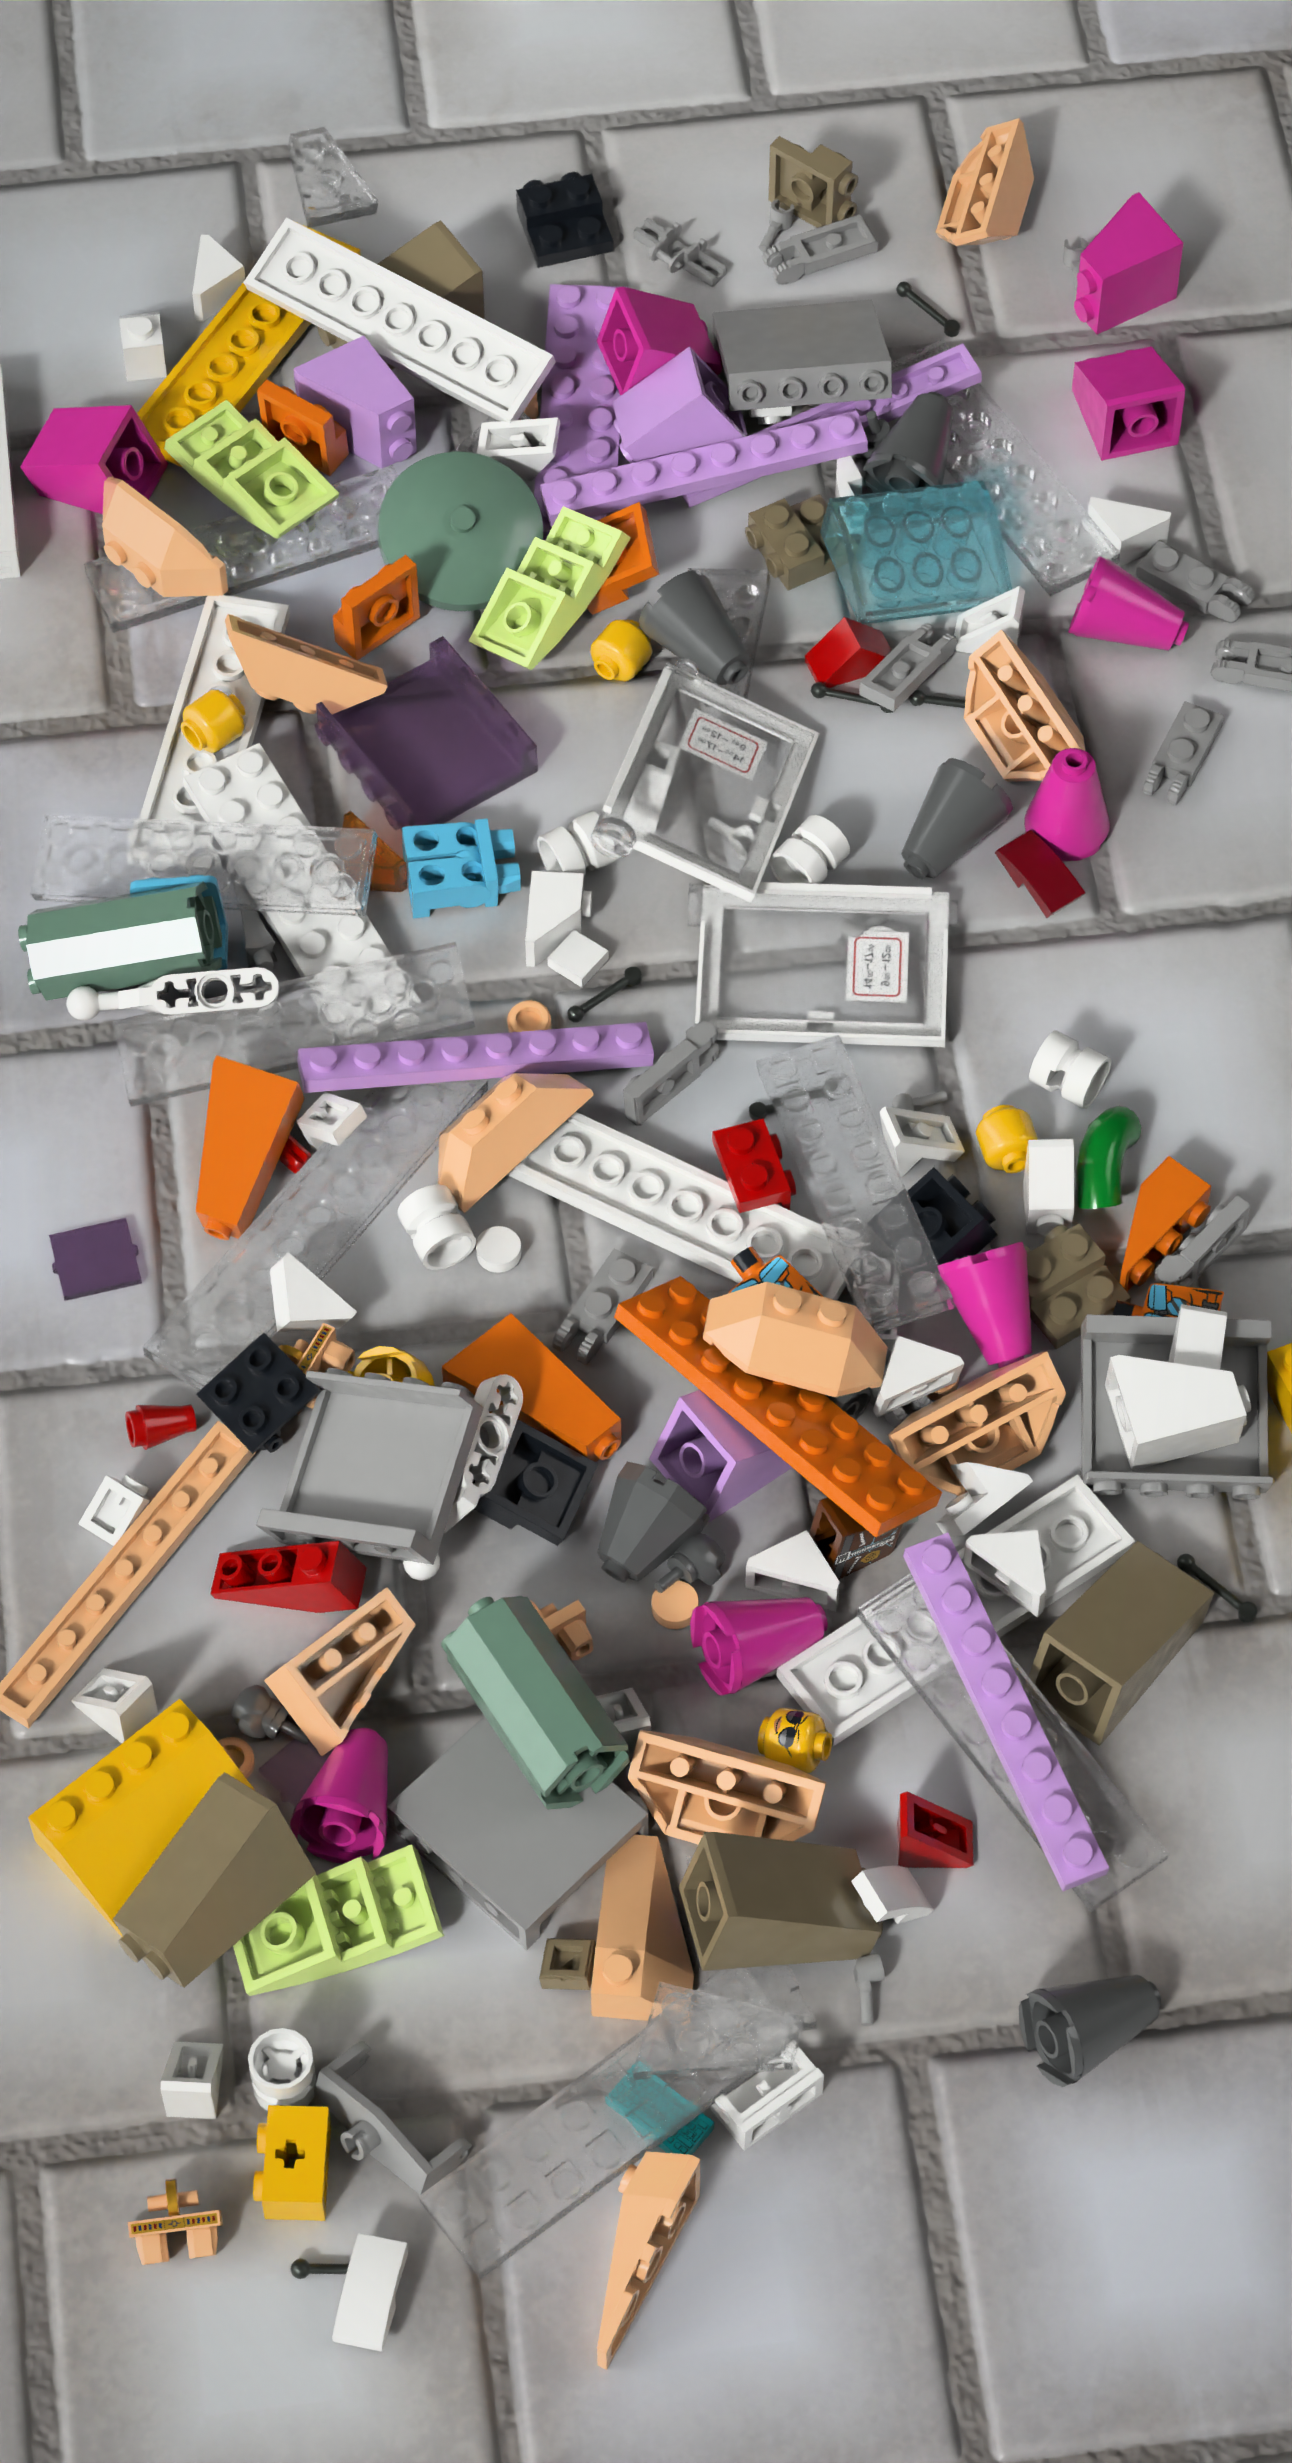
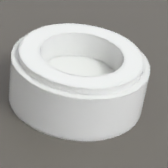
(498, 1249)

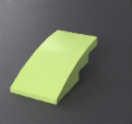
(251, 470)
(549, 590)
(341, 1923)

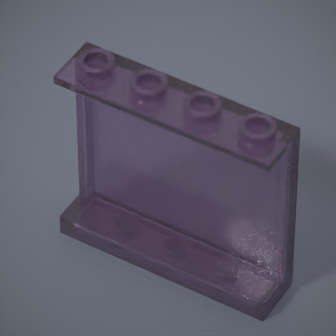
(430, 742)

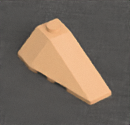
(637, 1934)

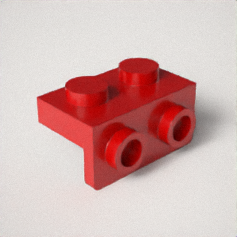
(754, 1166)

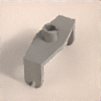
(375, 2132)

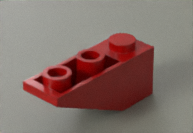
(292, 1577)

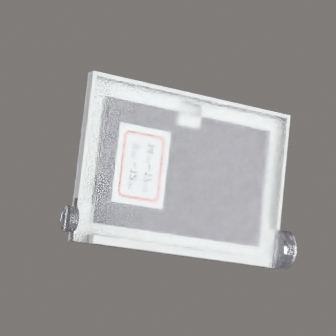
(705, 782)
(824, 963)

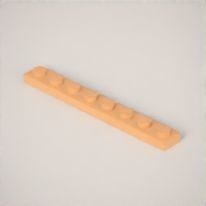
(122, 1575)

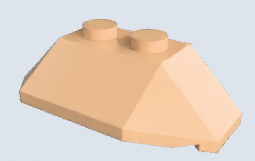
(989, 189)
(157, 546)
(301, 671)
(1016, 712)
(504, 1131)
(797, 1339)
(988, 1422)
(716, 1788)

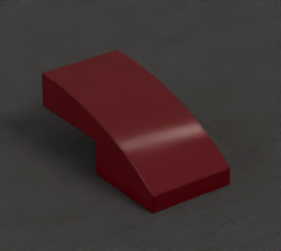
(1041, 871)

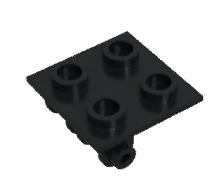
(258, 1394)

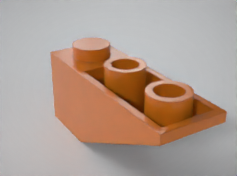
(1165, 1209)

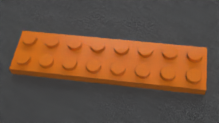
(792, 1421)

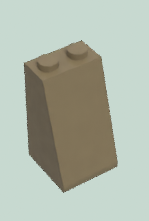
(438, 265)
(1117, 1640)
(212, 1883)
(774, 1903)

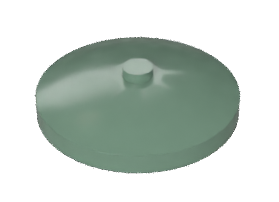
(461, 526)

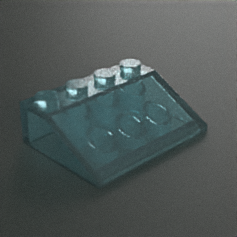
(917, 551)

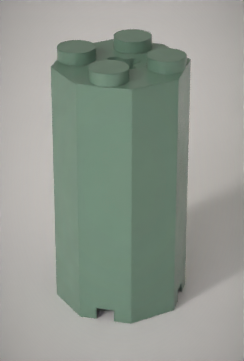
(121, 940)
(536, 1700)

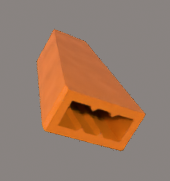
(243, 1140)
(552, 1394)

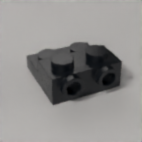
(563, 219)
(948, 1219)
(538, 1485)

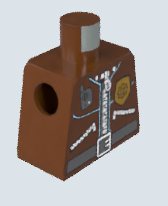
(847, 1543)

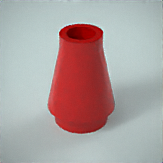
(156, 1424)

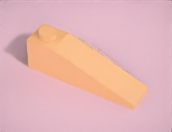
(651, 2216)

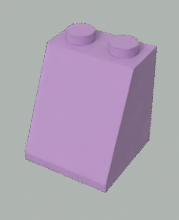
(363, 399)
(676, 410)
(713, 1455)

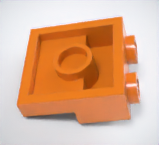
(304, 425)
(636, 561)
(378, 608)

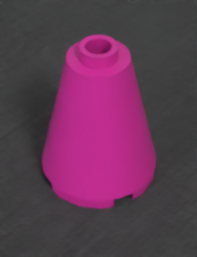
(1126, 611)
(1070, 807)
(994, 1301)
(752, 1637)
(347, 1801)

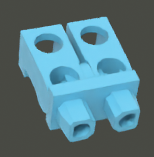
(457, 865)

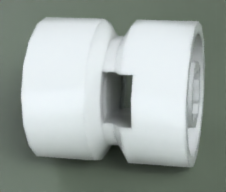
(572, 848)
(810, 852)
(1066, 1067)
(436, 1227)
(282, 2069)

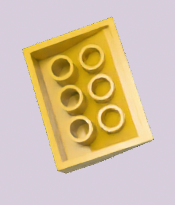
(130, 1806)

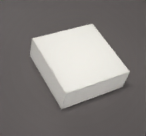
(578, 958)

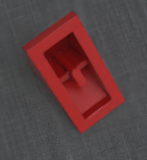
(846, 653)
(932, 1835)

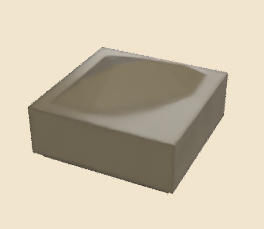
(568, 1964)

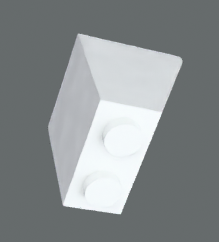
(1173, 1408)

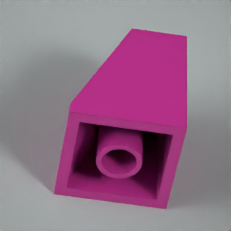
(1128, 267)
(647, 332)
(1129, 402)
(85, 448)

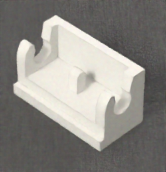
(768, 2100)

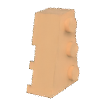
(338, 1672)

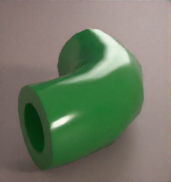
(1102, 1157)

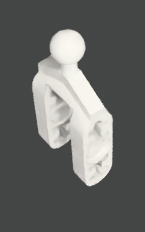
(85, 1002)
(500, 1429)

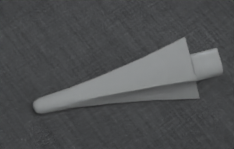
(257, 941)

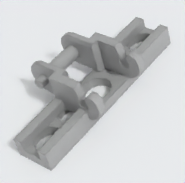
(687, 255)

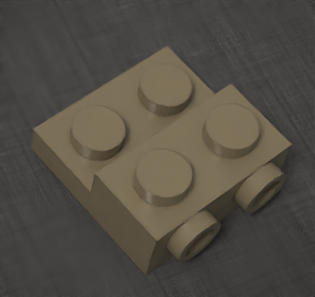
(814, 182)
(791, 540)
(1068, 1283)

